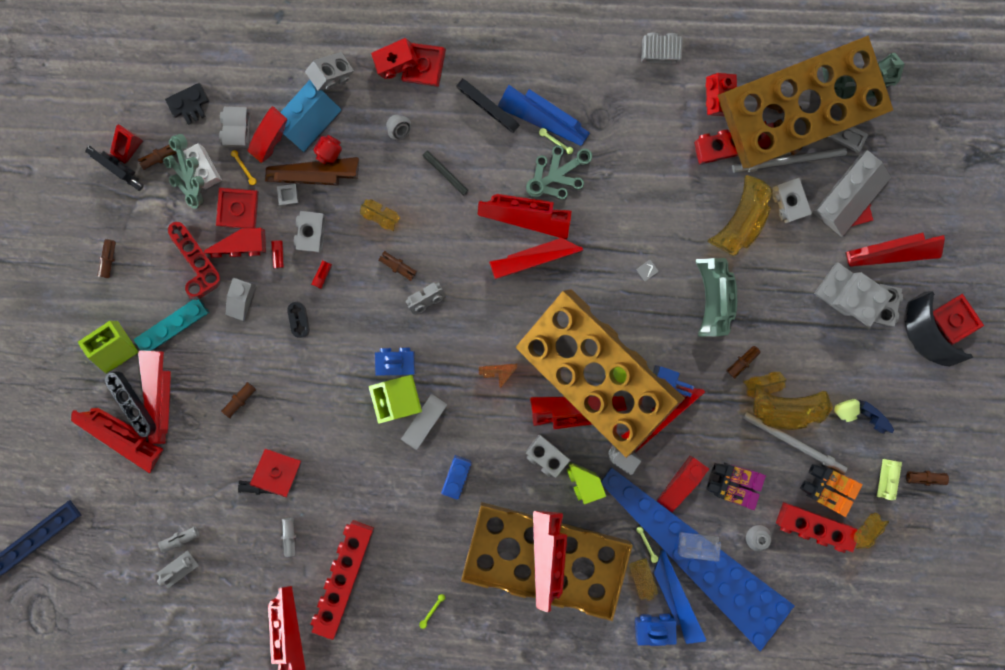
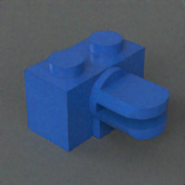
(395, 362)
(672, 378)
(655, 630)

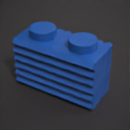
(456, 477)

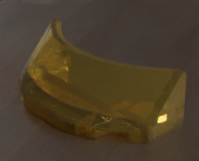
(748, 218)
(790, 412)

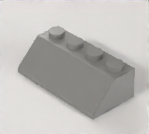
(852, 193)

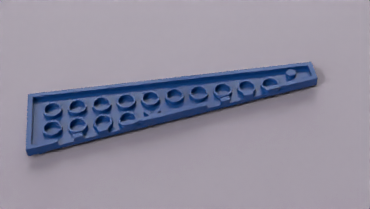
(736, 591)

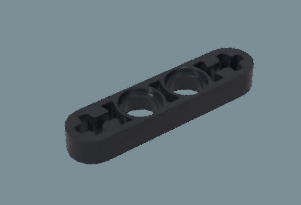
(487, 105)
(127, 406)

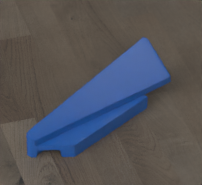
(542, 114)
(677, 600)

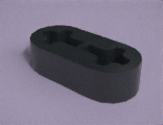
(294, 321)

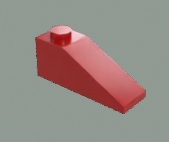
(682, 483)

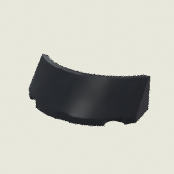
(925, 335)

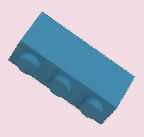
(308, 115)

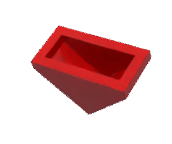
(124, 144)

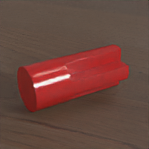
(277, 253)
(321, 274)

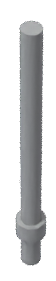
(793, 159)
(827, 460)

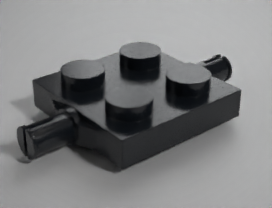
(113, 164)

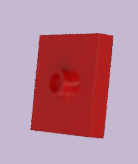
(430, 65)
(237, 208)
(956, 319)
(275, 473)

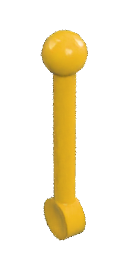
(252, 181)

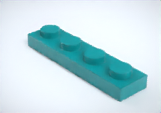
(171, 325)

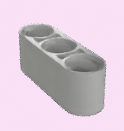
(424, 422)

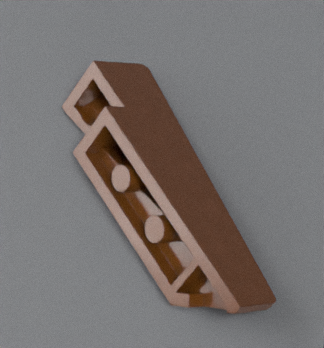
(314, 172)

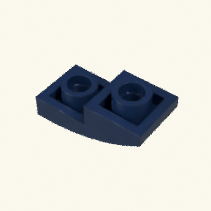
(878, 419)

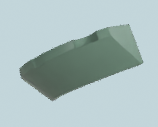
(891, 71)
(720, 296)

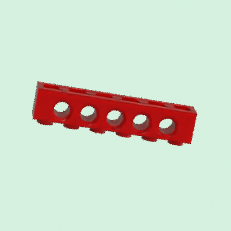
(329, 627)

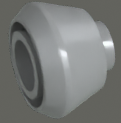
(398, 127)
(754, 536)

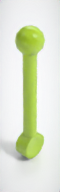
(423, 623)

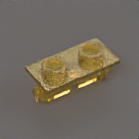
(371, 211)
(773, 382)
(867, 537)
(643, 579)

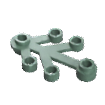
(186, 171)
(555, 174)

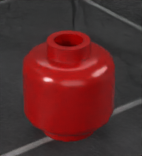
(327, 149)

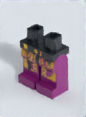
(730, 481)

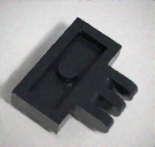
(188, 103)

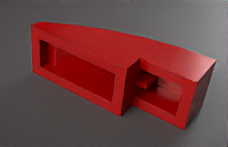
(267, 135)

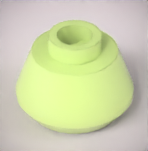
(848, 410)

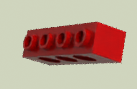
(708, 154)
(790, 513)

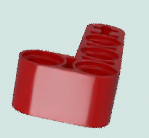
(191, 257)

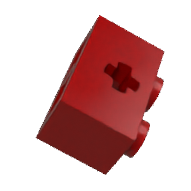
(385, 58)

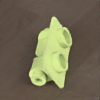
(889, 479)

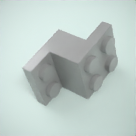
(853, 294)

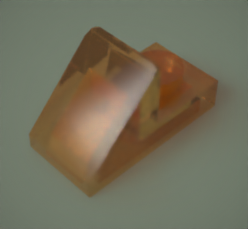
(504, 371)

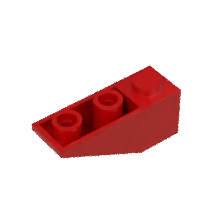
(243, 241)

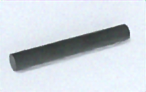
(441, 169)

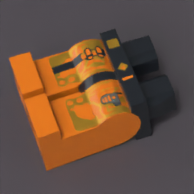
(824, 488)

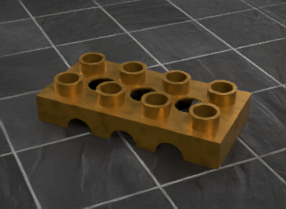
(748, 125)
(610, 354)
(575, 592)

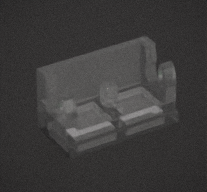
(699, 546)

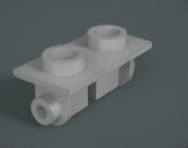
(419, 303)
(176, 570)

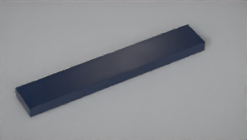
(38, 536)

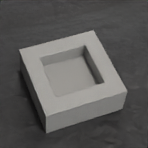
(287, 195)

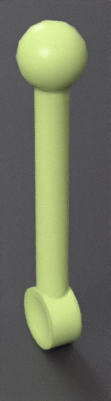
(569, 150)
(653, 558)

